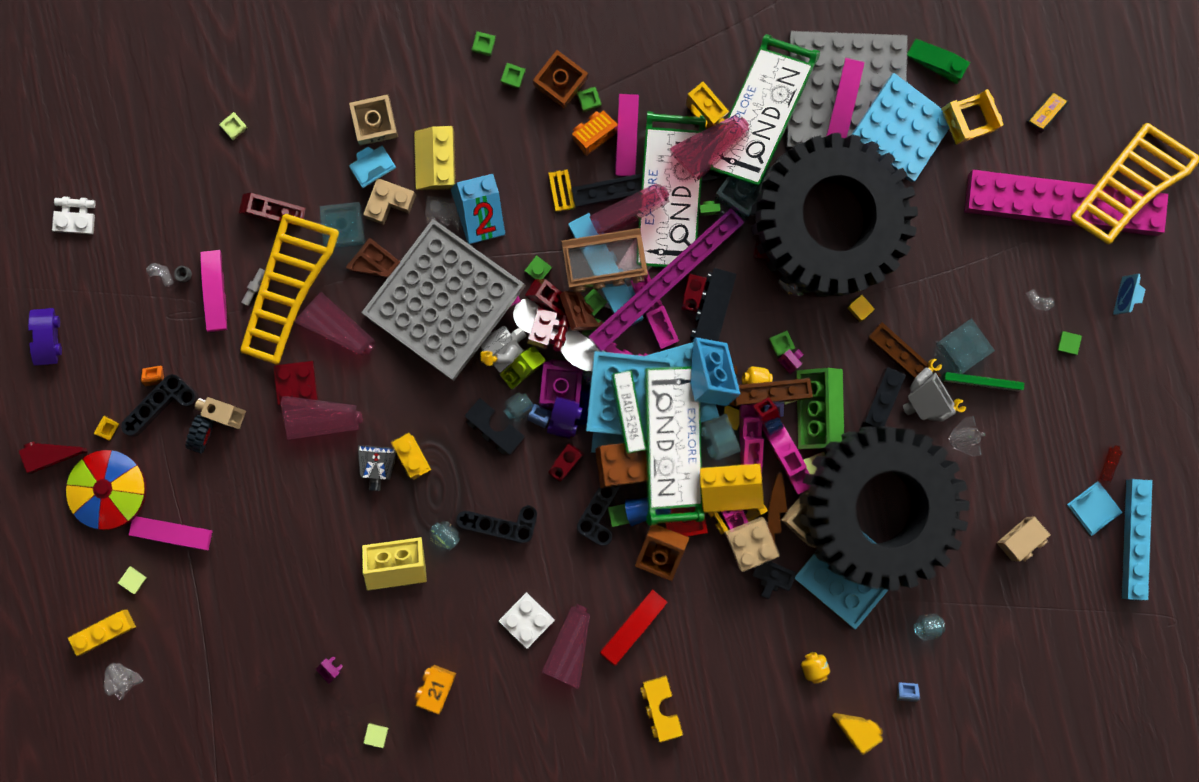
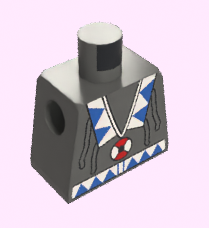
(376, 464)

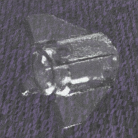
(966, 437)
(119, 680)

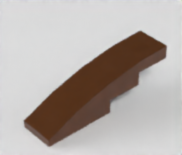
(776, 505)

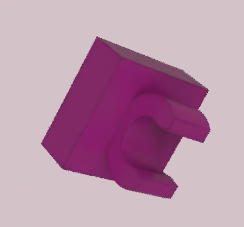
(790, 360)
(328, 671)

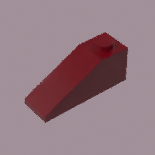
(268, 208)
(546, 296)
(41, 456)

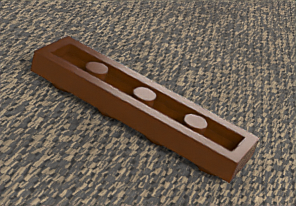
(898, 350)
(777, 391)

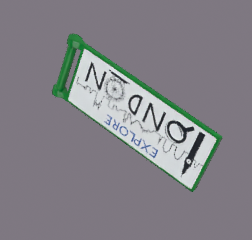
(767, 105)
(675, 224)
(672, 445)

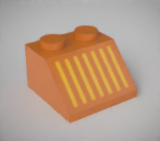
(594, 132)

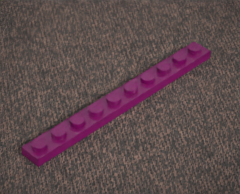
(665, 280)

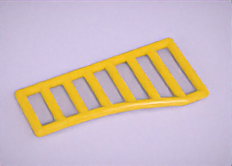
(1140, 201)
(303, 286)

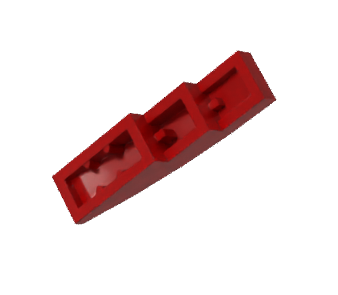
(633, 627)

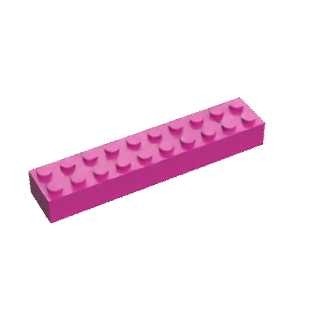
(1056, 201)

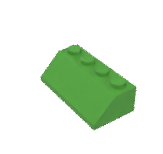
(823, 415)

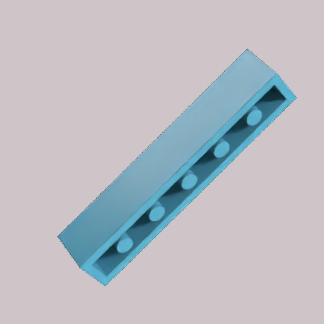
(615, 295)
(1137, 539)

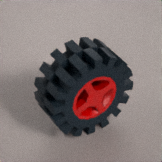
(199, 434)

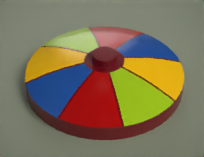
(106, 490)

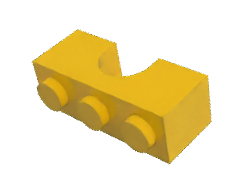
(101, 632)
(665, 726)

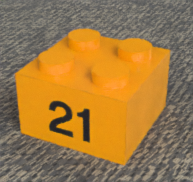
(435, 689)

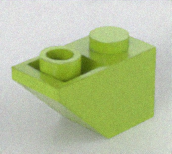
(522, 367)

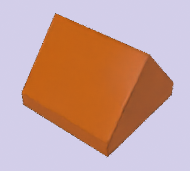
(152, 375)

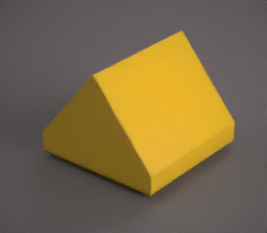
(106, 428)

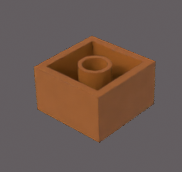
(560, 79)
(662, 552)

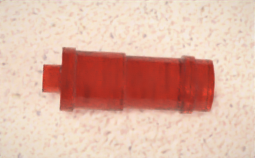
(1111, 462)

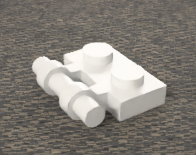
(73, 222)

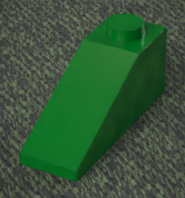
(938, 60)

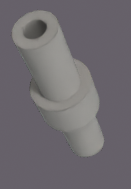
(253, 287)

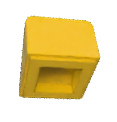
(861, 308)

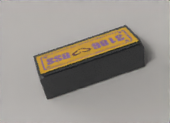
(1047, 112)

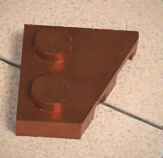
(373, 260)
(578, 312)

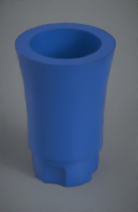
(638, 509)

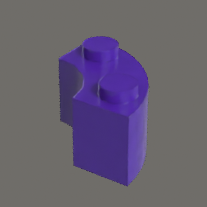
(45, 336)
(563, 418)

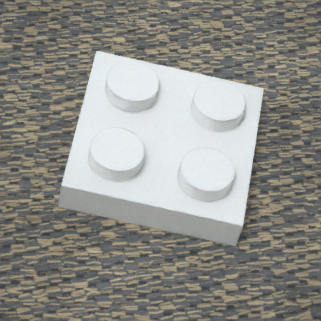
(526, 620)

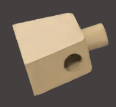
(220, 412)

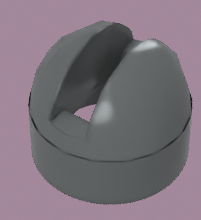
(182, 269)

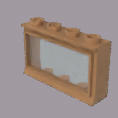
(604, 260)

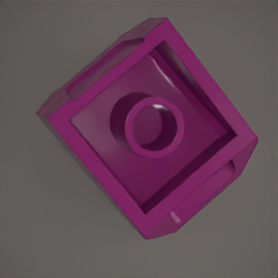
(560, 380)

